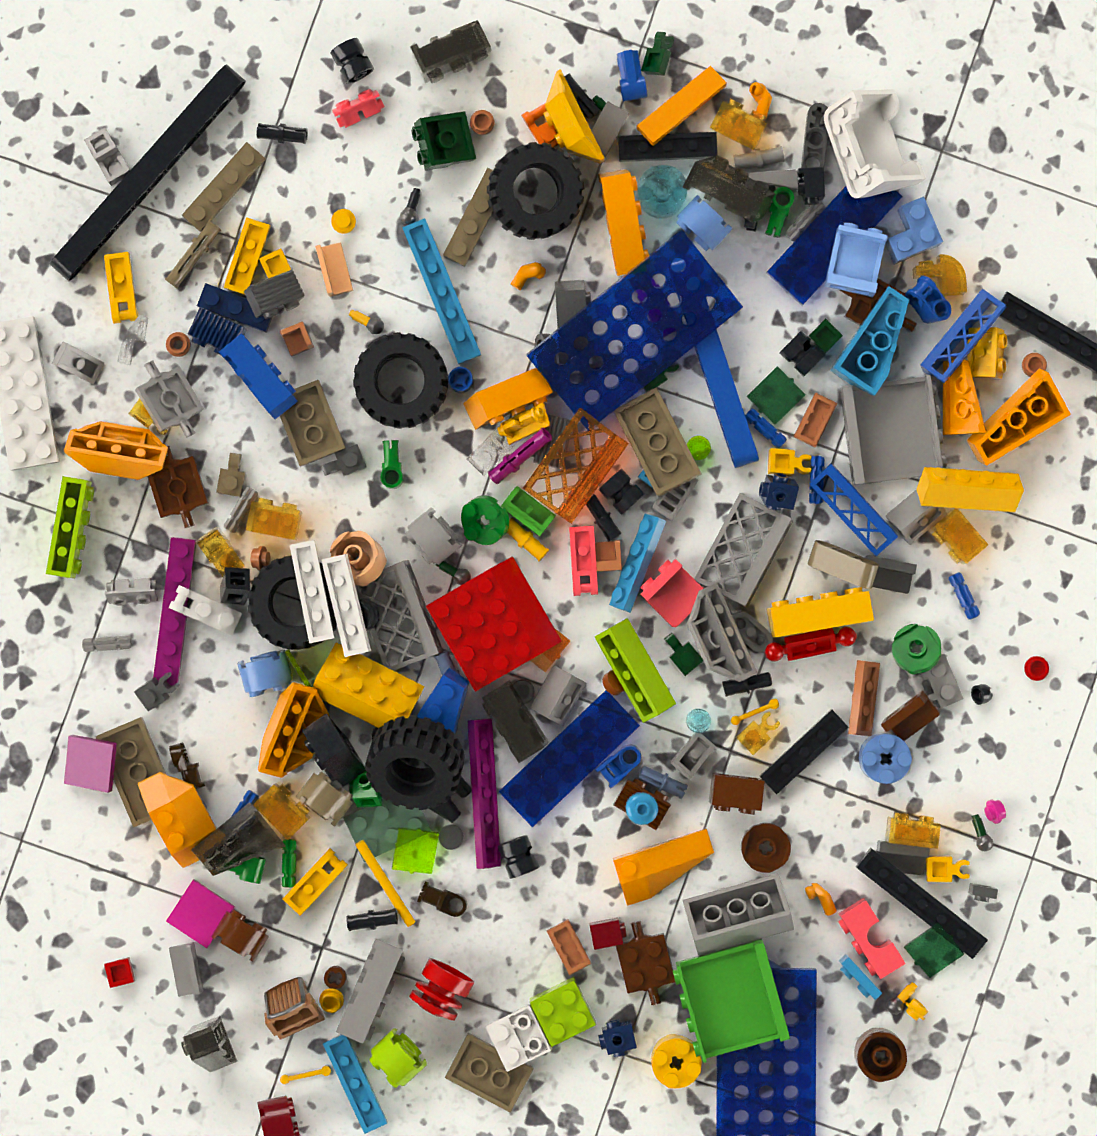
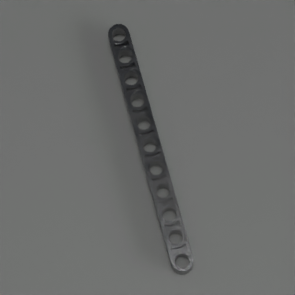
(147, 172)

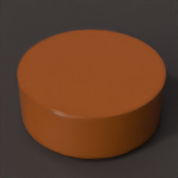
(612, 683)

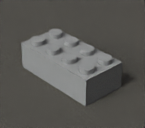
(738, 914)

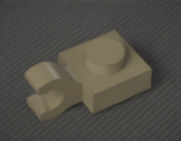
(230, 479)

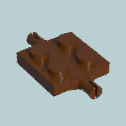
(862, 305)
(178, 488)
(645, 963)

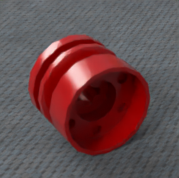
(442, 987)

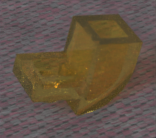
(948, 271)
(219, 550)

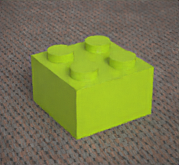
(562, 1011)

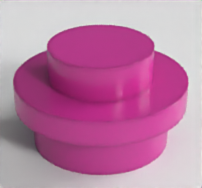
(995, 811)

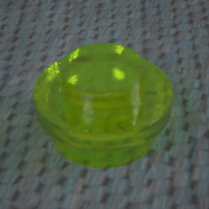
(699, 447)

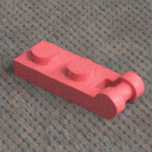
(583, 559)

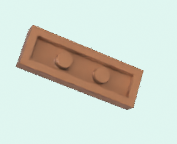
(864, 698)

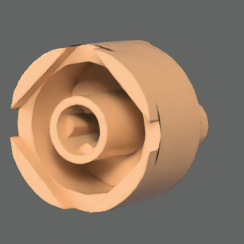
(371, 555)

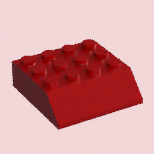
(493, 623)

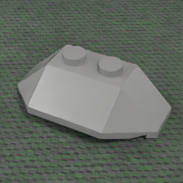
(719, 636)

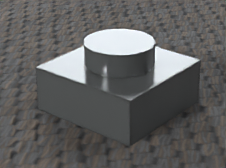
(982, 892)

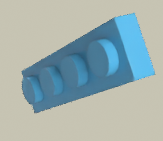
(637, 562)
(355, 1083)

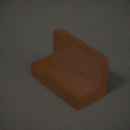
(911, 716)

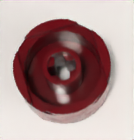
(276, 1117)

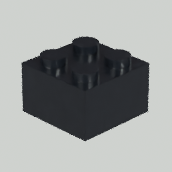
(333, 751)

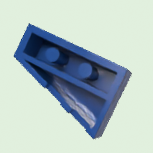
(259, 376)
(446, 700)

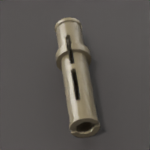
(211, 231)

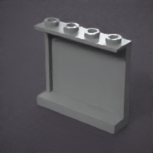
(893, 431)

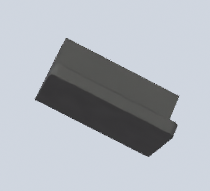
(893, 574)
(904, 857)

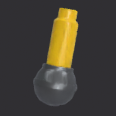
(374, 325)
(896, 1004)

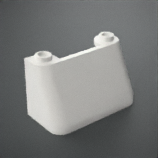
(867, 144)

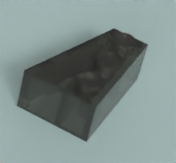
(451, 52)

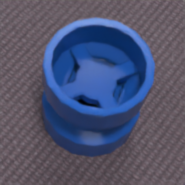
(460, 380)

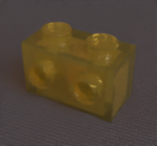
(739, 124)
(274, 520)
(958, 536)
(282, 810)
(912, 831)

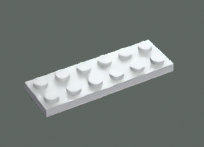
(24, 397)

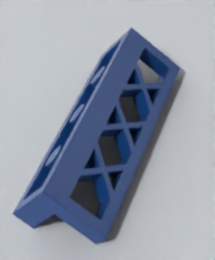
(959, 332)
(857, 499)

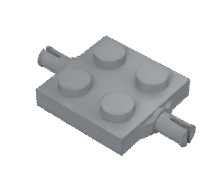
(169, 399)

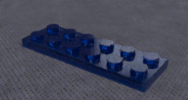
(807, 260)
(569, 758)

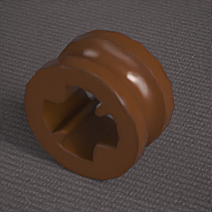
(336, 969)

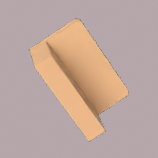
(334, 269)

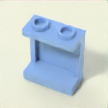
(856, 259)

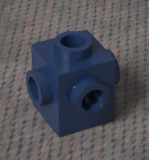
(778, 491)
(617, 1028)

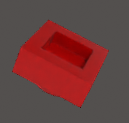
(119, 972)

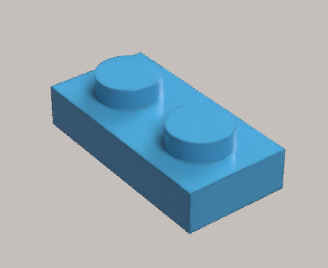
(851, 970)

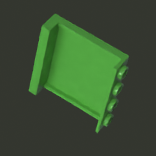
(731, 999)

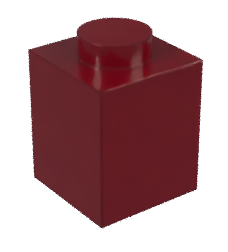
(607, 933)

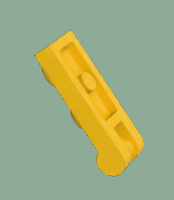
(120, 286)
(314, 882)

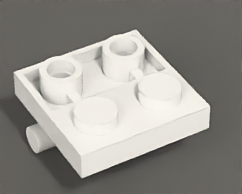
(518, 1038)

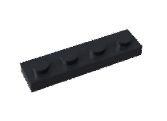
(670, 147)
(804, 751)

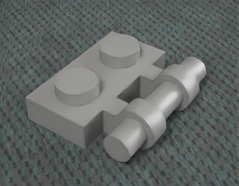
(941, 681)

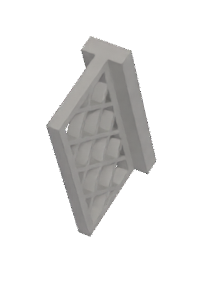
(763, 558)
(418, 613)

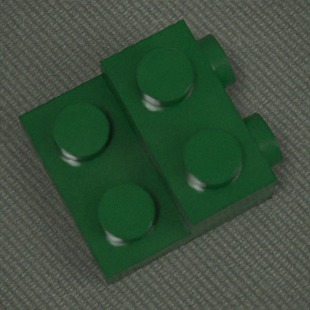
(443, 140)

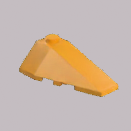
(657, 866)

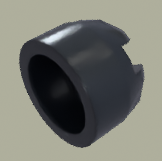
(976, 694)

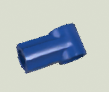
(632, 82)

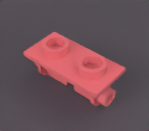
(348, 109)

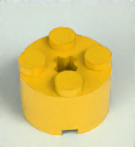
(670, 1074)

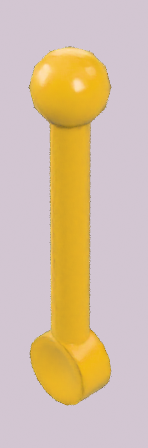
(773, 704)
(326, 1070)

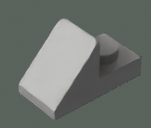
(78, 363)
(693, 755)

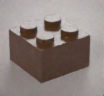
(736, 792)

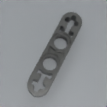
(808, 149)

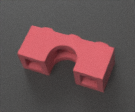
(881, 958)

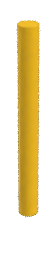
(385, 883)

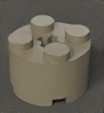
(324, 798)

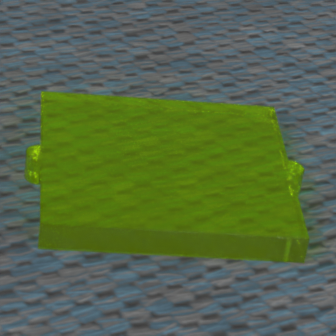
(297, 667)
(415, 850)

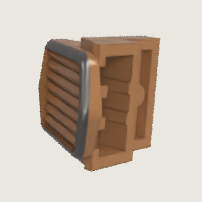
(290, 1008)

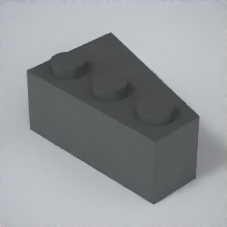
(570, 299)

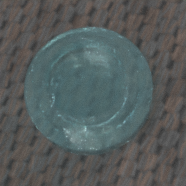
(698, 720)

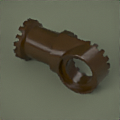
(180, 760)
(441, 899)

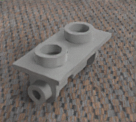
(120, 592)

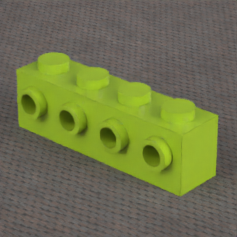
(69, 527)
(635, 670)

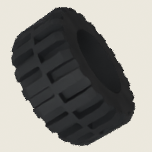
(566, 180)
(394, 347)
(262, 608)
(418, 740)

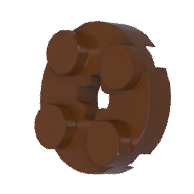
(753, 854)

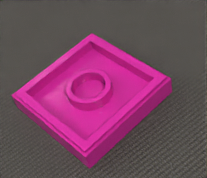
(199, 913)

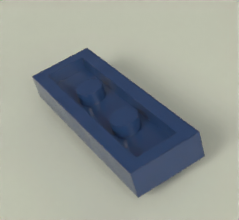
(231, 307)

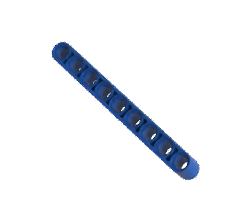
(721, 387)

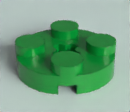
(474, 528)
(918, 635)

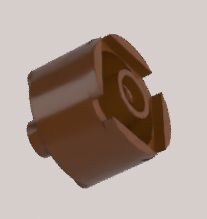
(240, 935)
(884, 1068)

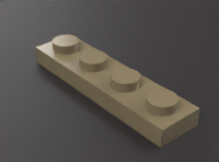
(223, 186)
(471, 224)

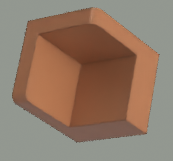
(297, 338)
(608, 556)

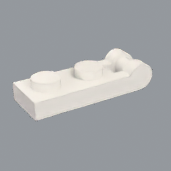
(206, 610)

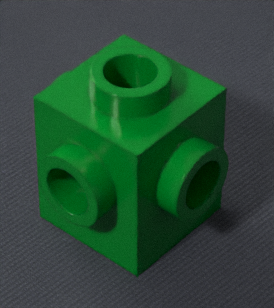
(363, 792)

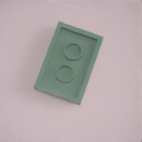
(380, 825)

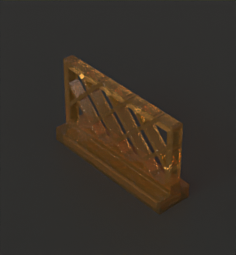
(593, 473)

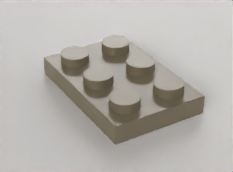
(311, 425)
(483, 1073)

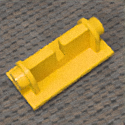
(524, 424)

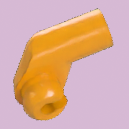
(762, 97)
(528, 271)
(824, 897)

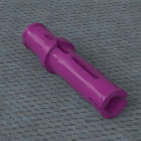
(512, 461)

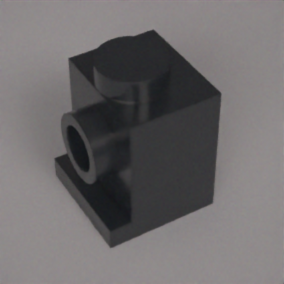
(811, 185)
(235, 586)

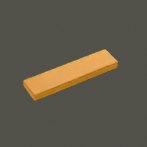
(681, 105)

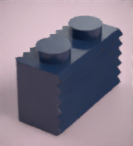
(213, 330)

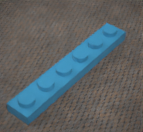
(441, 291)

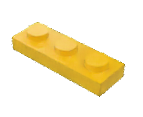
(247, 256)

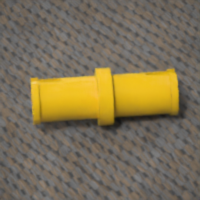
(526, 540)

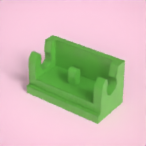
(528, 511)

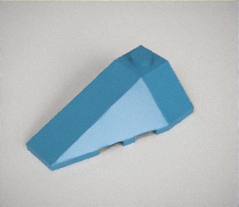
(870, 351)

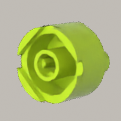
(397, 1058)

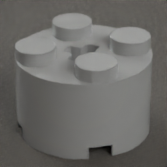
(433, 537)

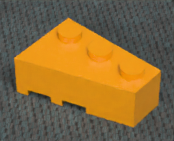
(507, 398)

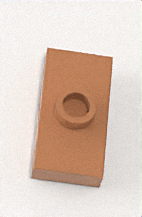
(815, 420)
(568, 947)

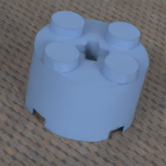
(704, 223)
(265, 672)
(870, 758)

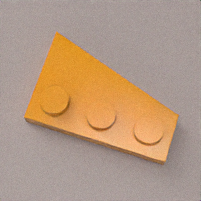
(960, 403)

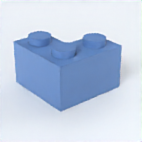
(920, 232)

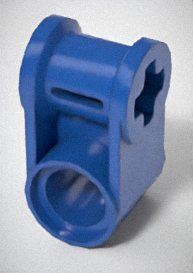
(929, 301)
(618, 765)

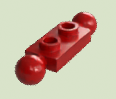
(810, 644)

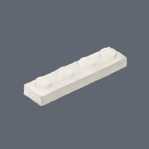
(312, 591)
(346, 605)

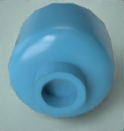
(641, 808)

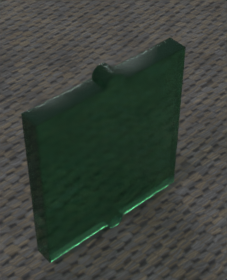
(776, 395)
(934, 950)

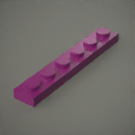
(172, 622)
(484, 793)

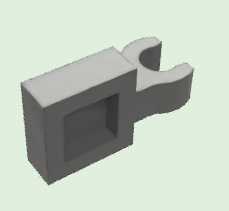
(348, 461)

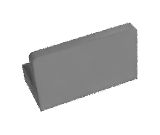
(913, 519)
(558, 695)
(186, 969)

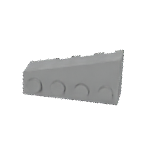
(370, 990)

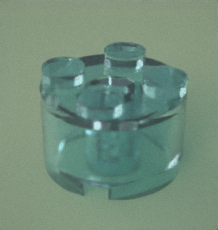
(662, 177)

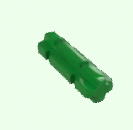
(289, 863)

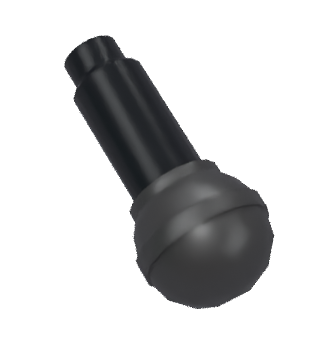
(409, 214)

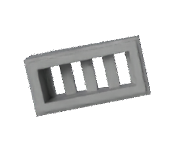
(777, 179)
(666, 512)

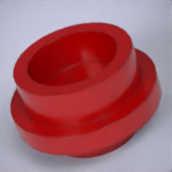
(1036, 668)

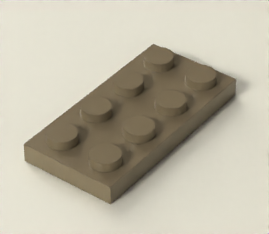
(657, 442)
(134, 762)

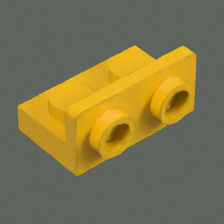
(987, 356)

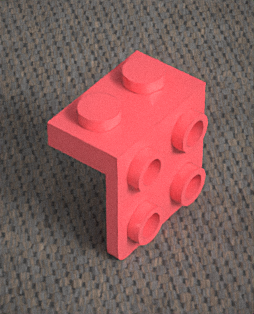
(671, 592)

